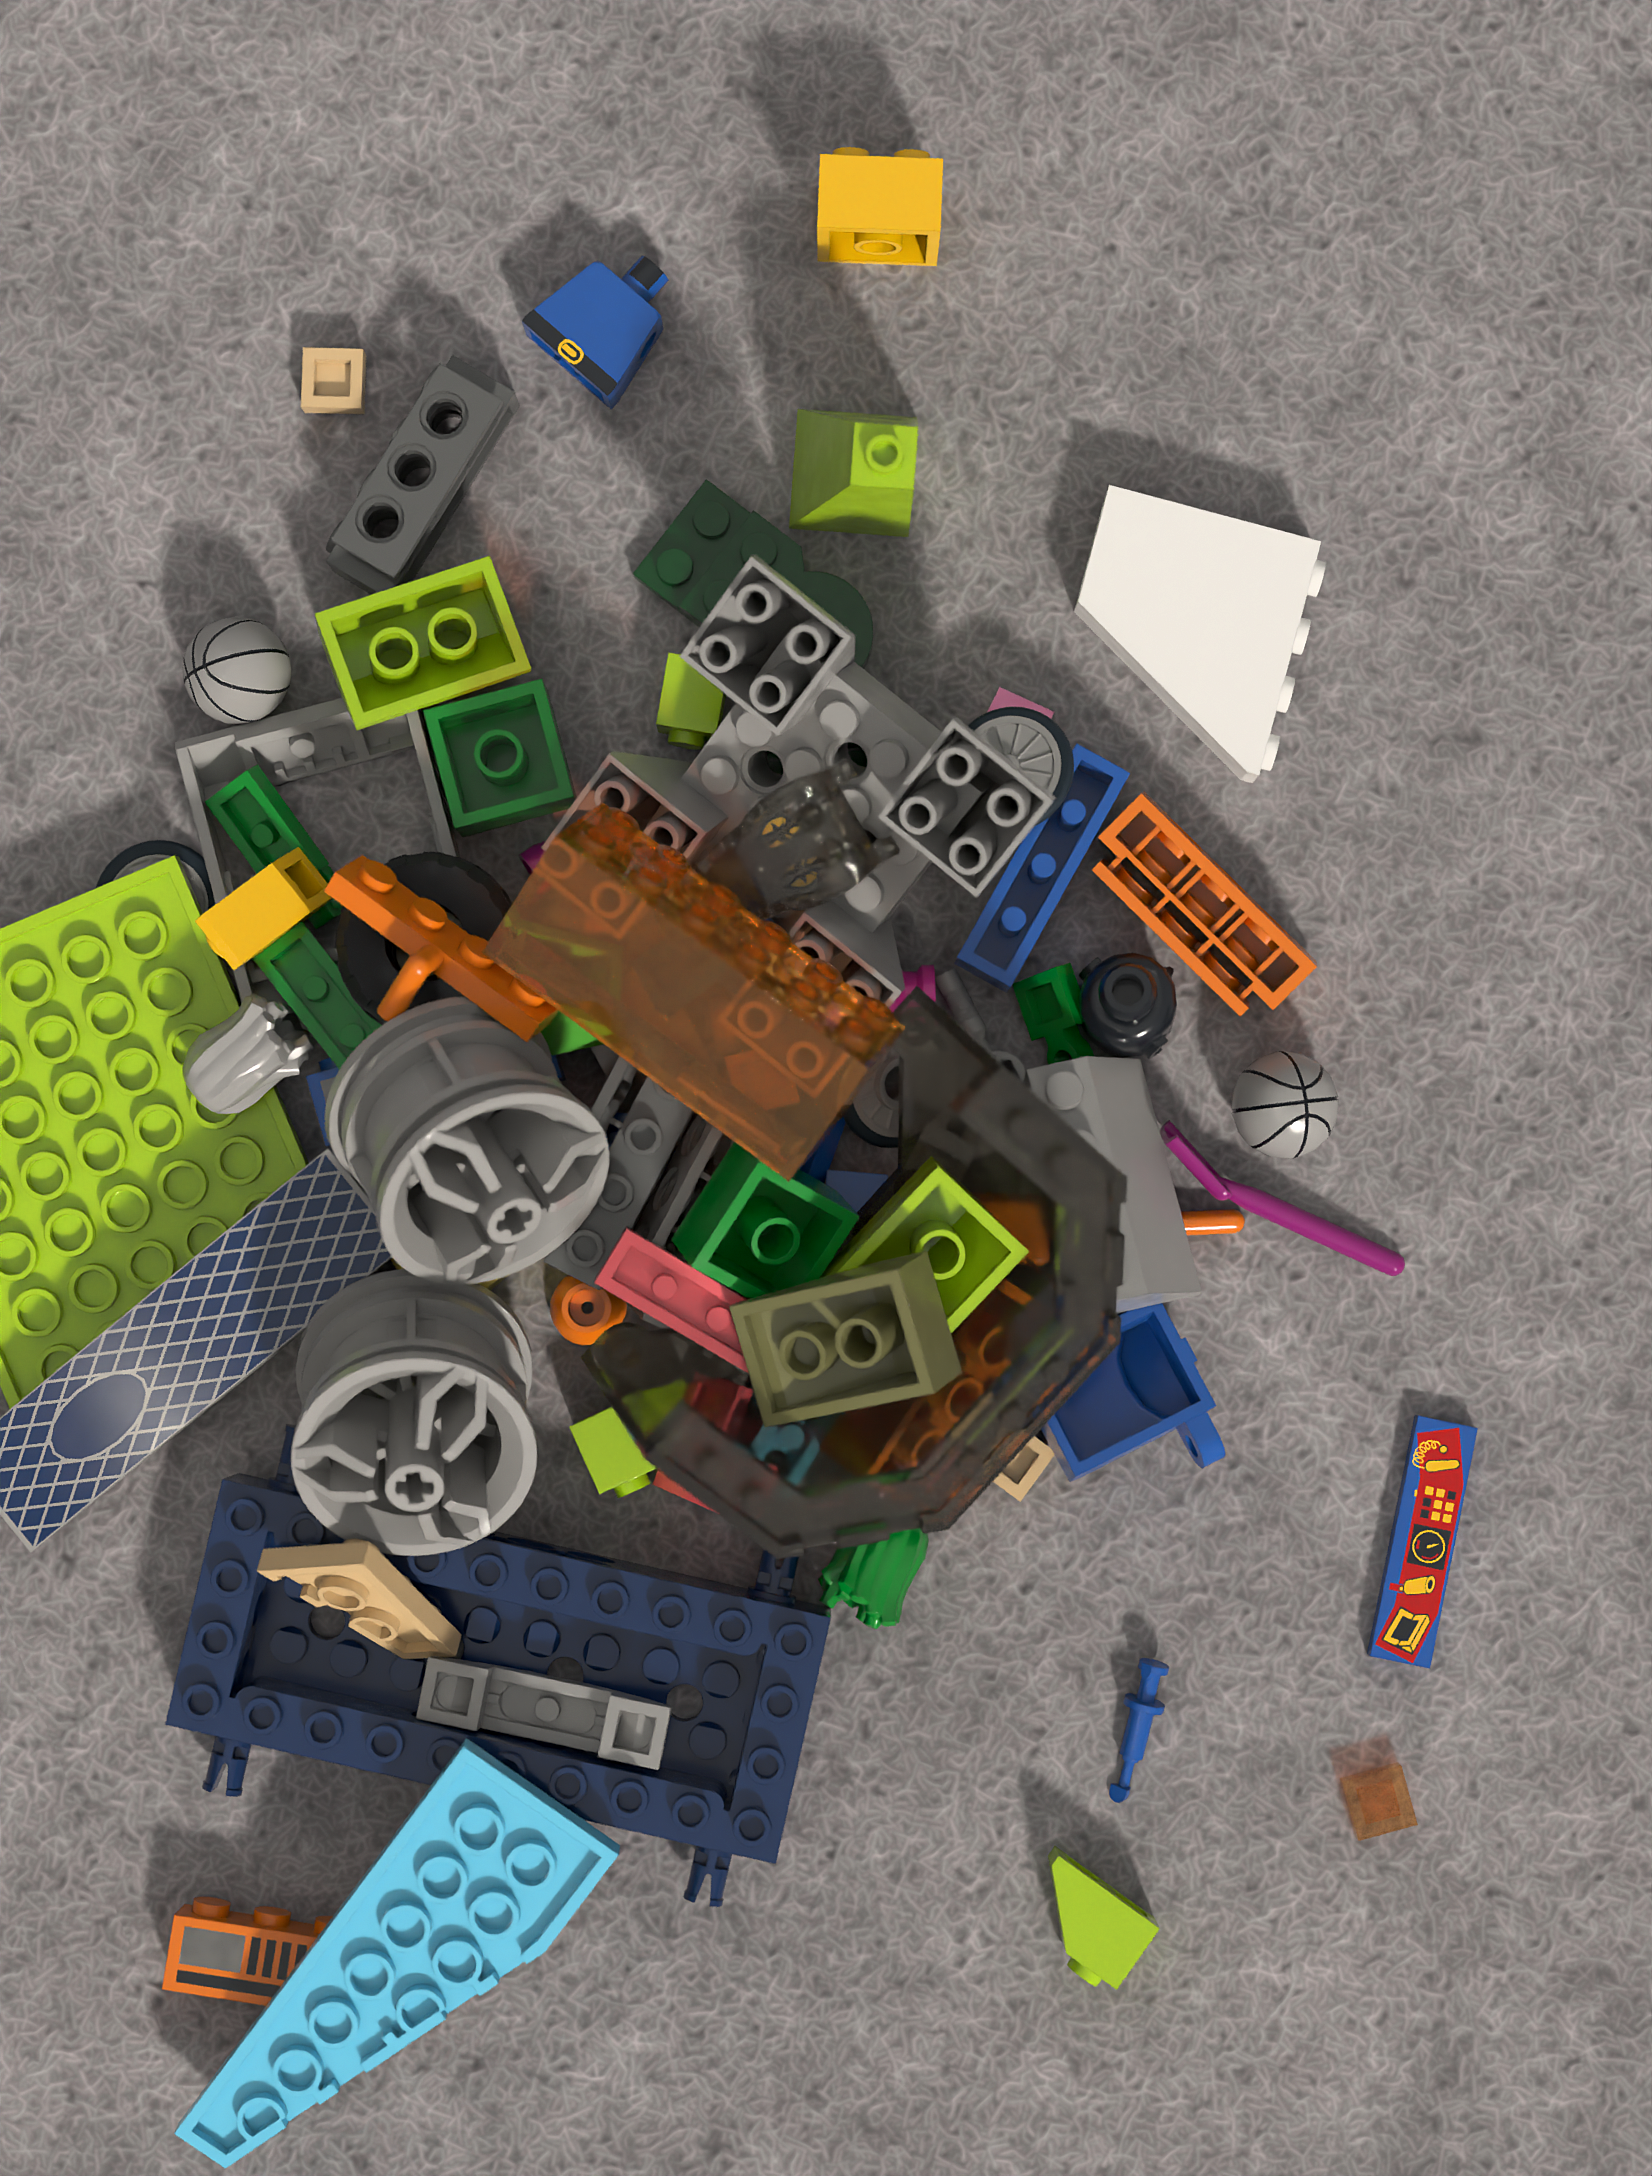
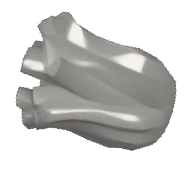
(245, 1056)

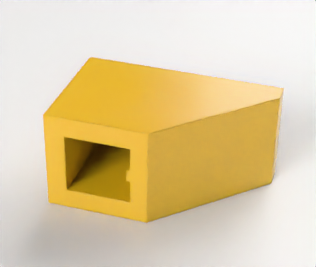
(264, 908)

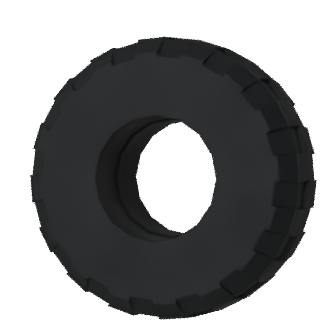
(460, 887)

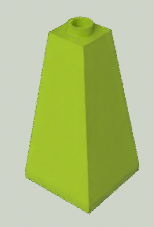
(853, 472)

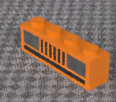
(235, 1952)

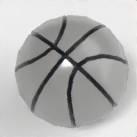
(236, 670)
(1284, 1104)

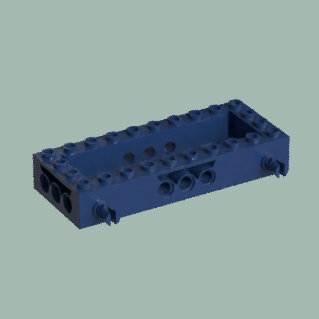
(724, 1778)

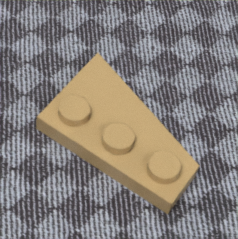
(371, 1590)

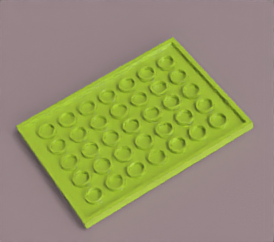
(101, 1142)

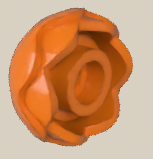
(573, 1322)

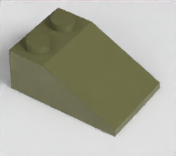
(847, 1341)

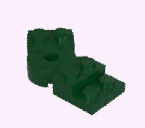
(710, 547)

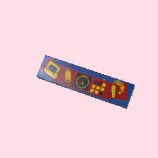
(1422, 1541)

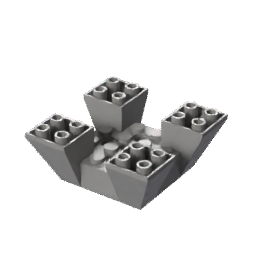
(804, 699)

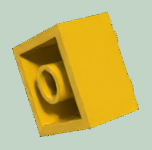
(879, 207)

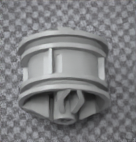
(464, 1143)
(413, 1414)

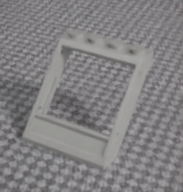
(289, 750)

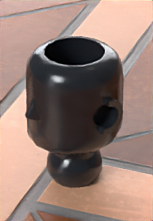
(1127, 1004)

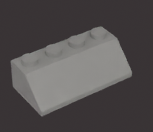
(1114, 1112)

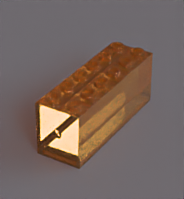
(693, 988)

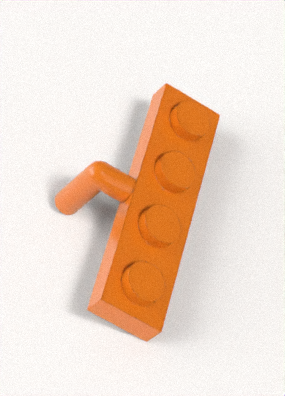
(434, 946)

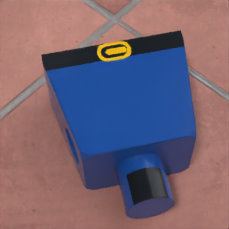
(601, 326)

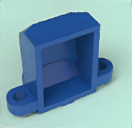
(1136, 1398)

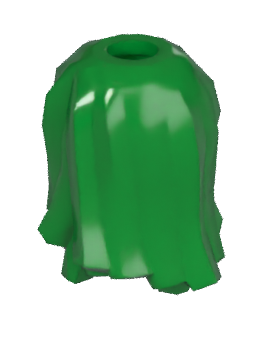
(875, 1576)

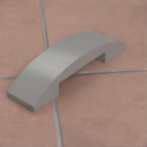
(544, 1709)

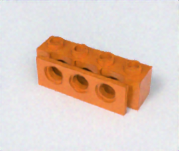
(1209, 900)

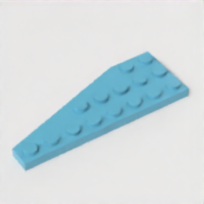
(444, 1911)

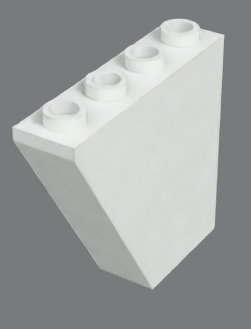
(1203, 615)

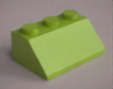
(422, 643)
(940, 1216)

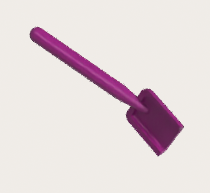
(1280, 1211)

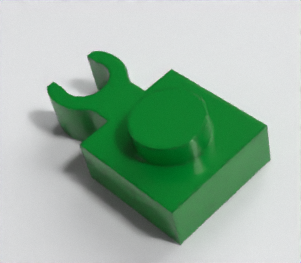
(1052, 1011)

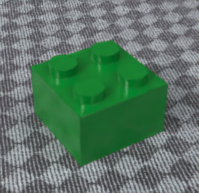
(500, 758)
(761, 1229)

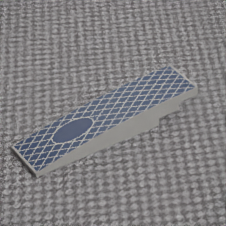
(184, 1347)

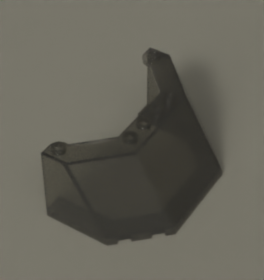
(1019, 1351)

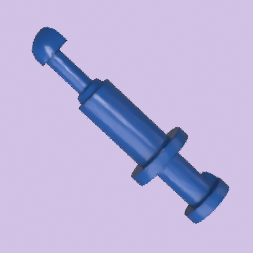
(1142, 1710)

